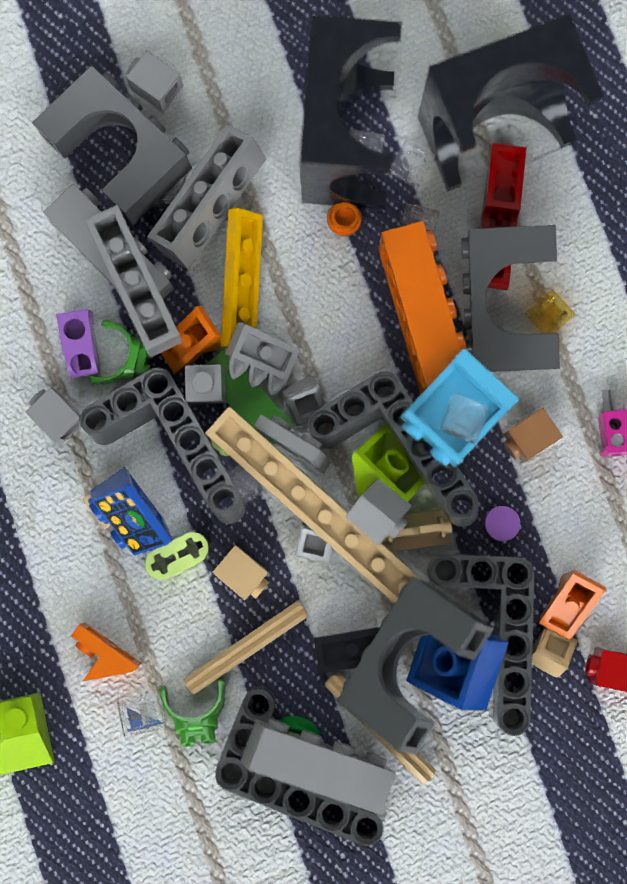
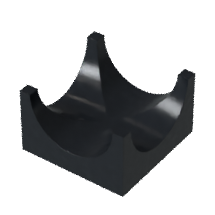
(505, 77)
(332, 84)

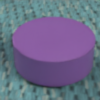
(502, 523)

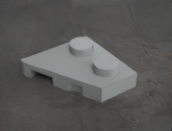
(304, 447)

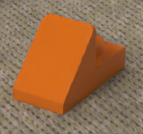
(198, 337)
(571, 603)
(111, 658)

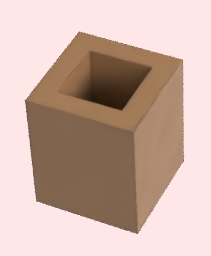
(531, 436)

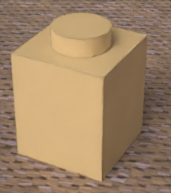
(242, 573)

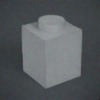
(154, 80)
(205, 384)
(54, 415)
(379, 512)

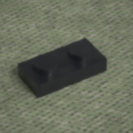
(343, 649)

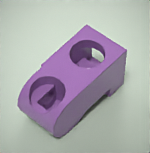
(79, 342)

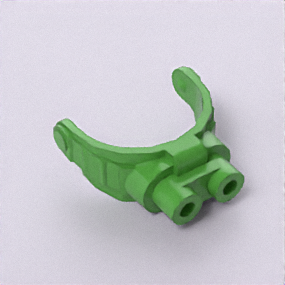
(136, 363)
(196, 728)

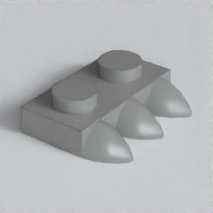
(263, 355)

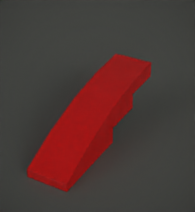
(503, 196)

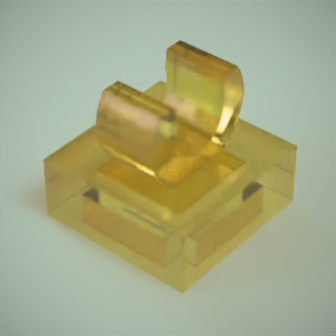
(550, 313)

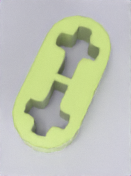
(174, 548)

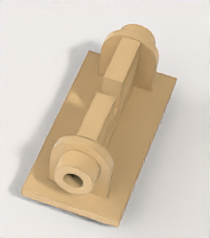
(421, 531)

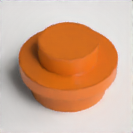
(344, 219)

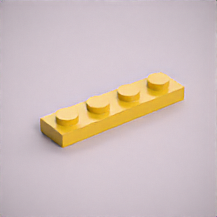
(241, 271)

